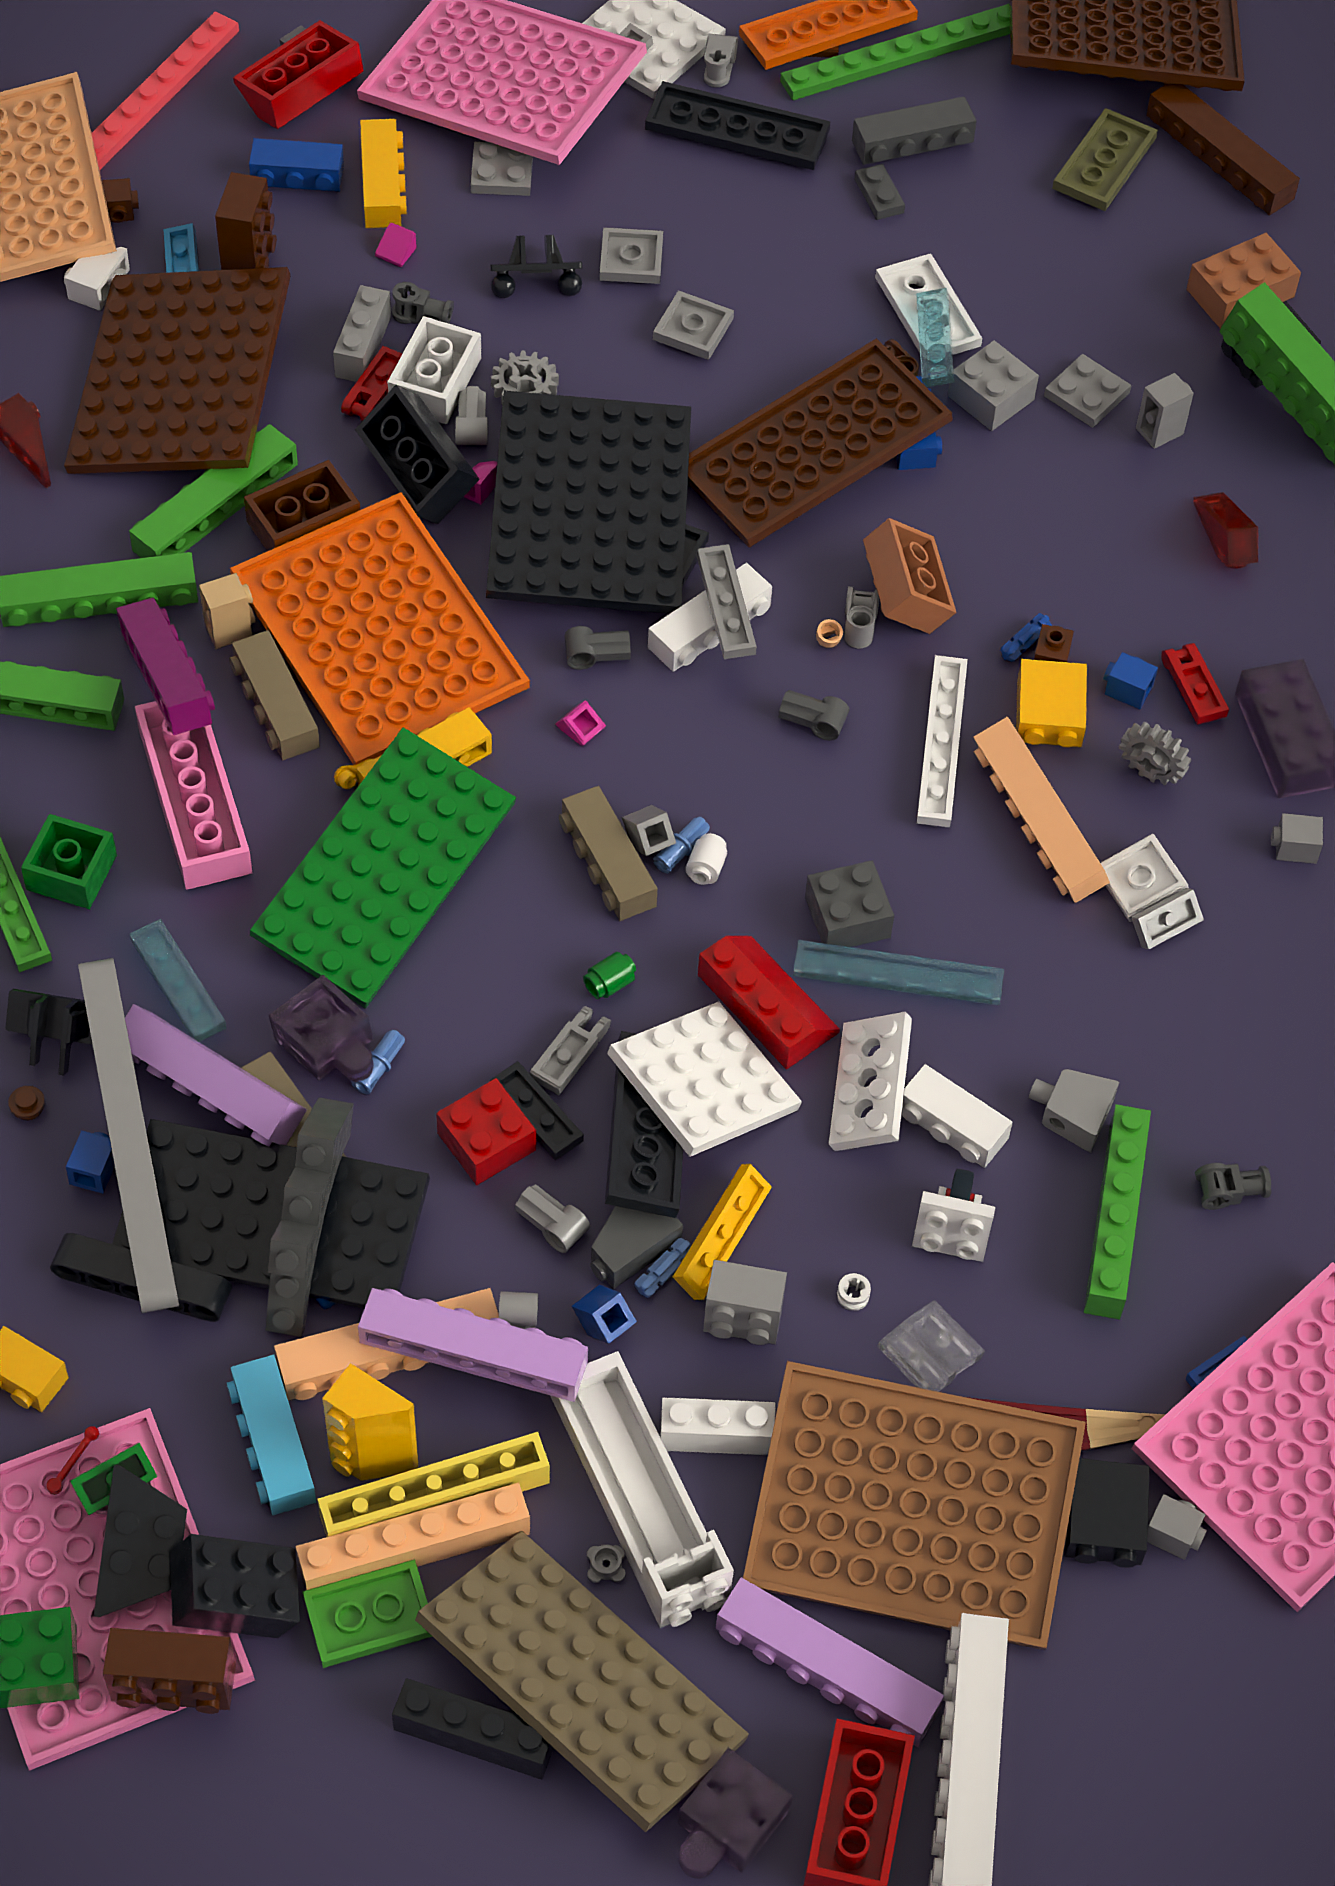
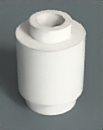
(706, 859)

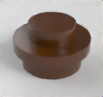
(26, 1102)

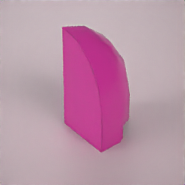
(487, 474)

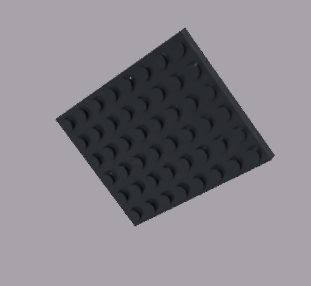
(590, 503)

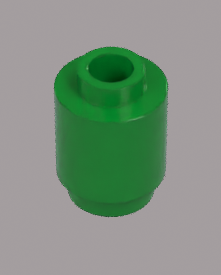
(609, 975)

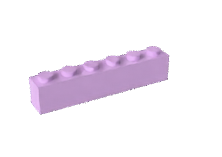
(212, 1078)
(473, 1343)
(827, 1661)

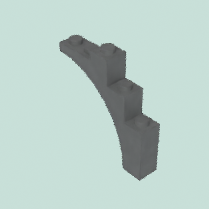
(303, 1212)

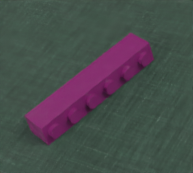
(166, 666)

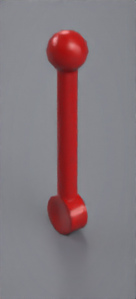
(54, 1485)

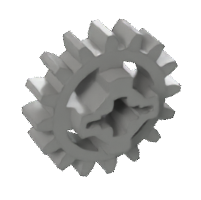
(524, 375)
(1155, 753)

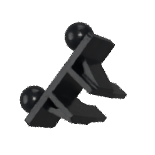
(568, 283)
(51, 1017)

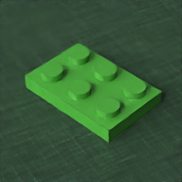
(366, 1613)

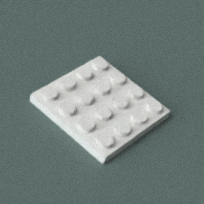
(676, 33)
(704, 1078)

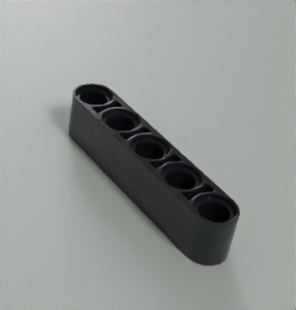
(112, 1270)

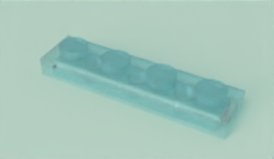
(935, 337)
(178, 980)

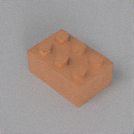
(1236, 271)
(909, 576)

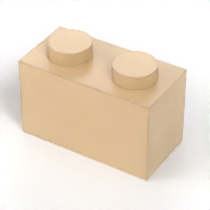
(227, 610)

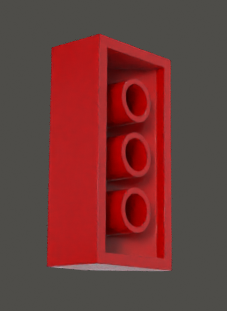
(299, 73)
(765, 998)

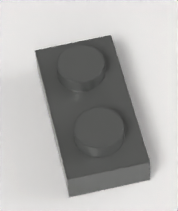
(879, 191)

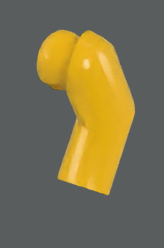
(347, 776)

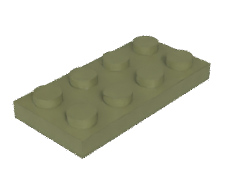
(1105, 159)

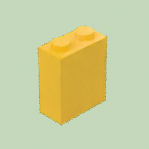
(1051, 702)

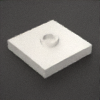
(1142, 876)

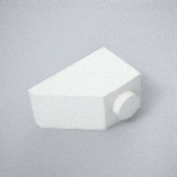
(91, 277)

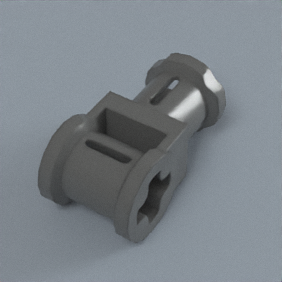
(418, 305)
(1227, 1185)

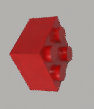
(486, 1131)

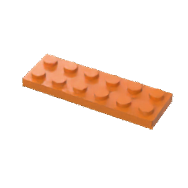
(821, 27)

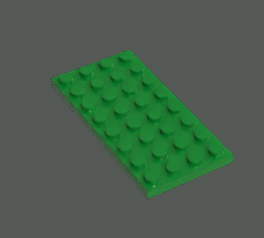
(383, 867)

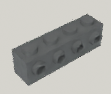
(914, 130)

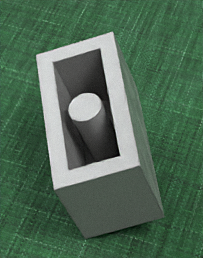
(1164, 410)

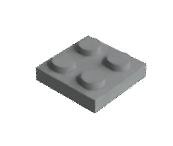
(500, 170)
(631, 255)
(693, 325)
(1087, 390)

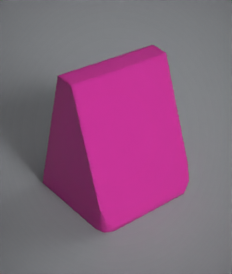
(396, 245)
(581, 723)

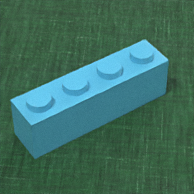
(272, 1434)

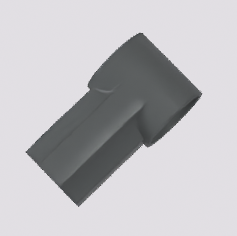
(587, 647)
(822, 716)

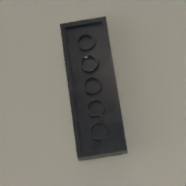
(737, 125)
(642, 1154)

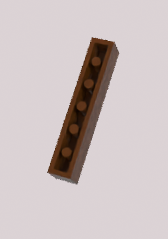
(1223, 147)

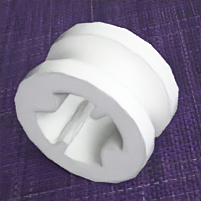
(849, 1302)

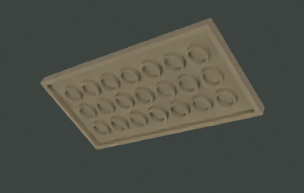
(582, 1679)

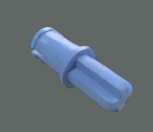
(685, 841)
(382, 1057)

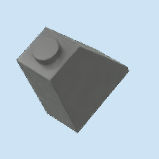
(631, 1243)

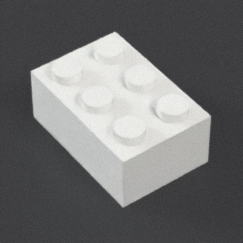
(438, 365)

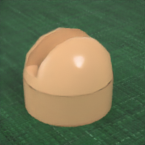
(826, 629)

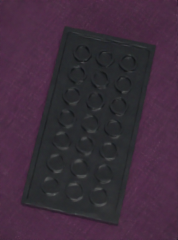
(226, 1200)

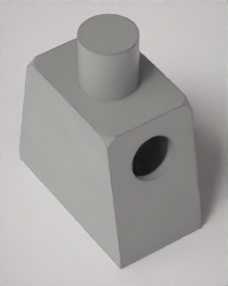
(1076, 1105)

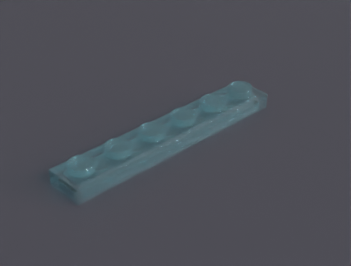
(898, 972)

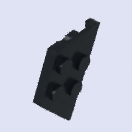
(136, 1543)

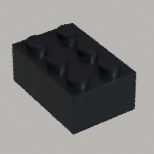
(234, 1586)

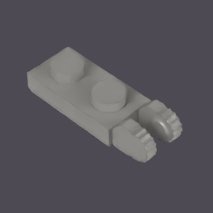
(569, 1051)

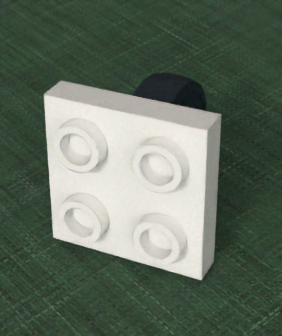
(954, 1220)

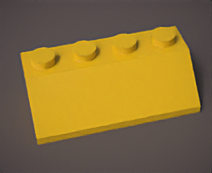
(369, 1427)

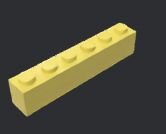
(439, 1483)

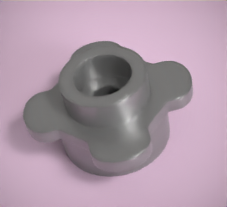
(609, 1553)

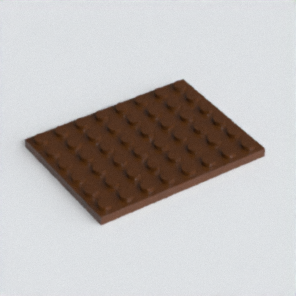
(1132, 39)
(179, 371)

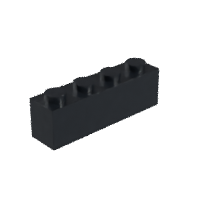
(470, 1728)

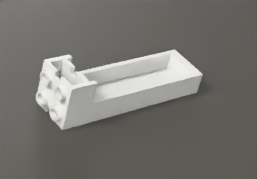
(644, 1496)

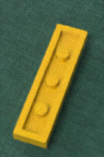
(722, 1230)

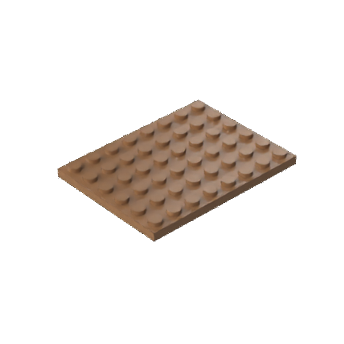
(914, 1503)

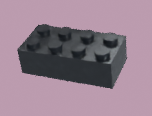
(417, 454)

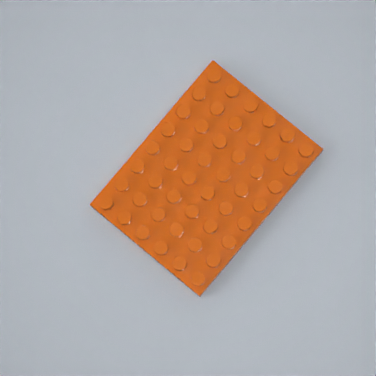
(379, 627)

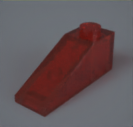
(23, 436)
(1228, 529)

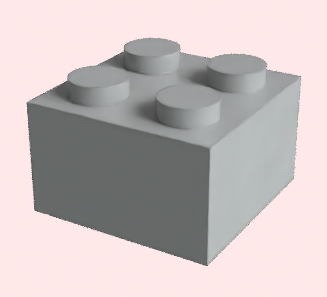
(993, 385)
(744, 1302)

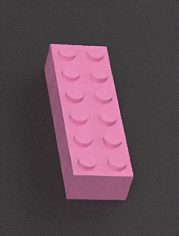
(194, 800)

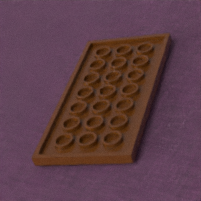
(814, 442)

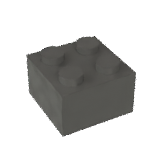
(849, 905)

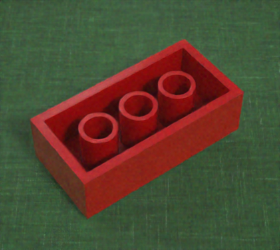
(859, 1806)

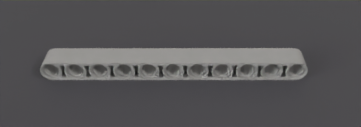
(128, 1136)

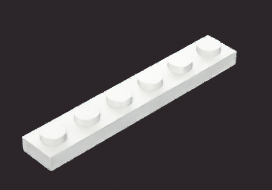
(942, 741)

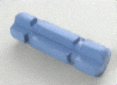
(662, 1268)

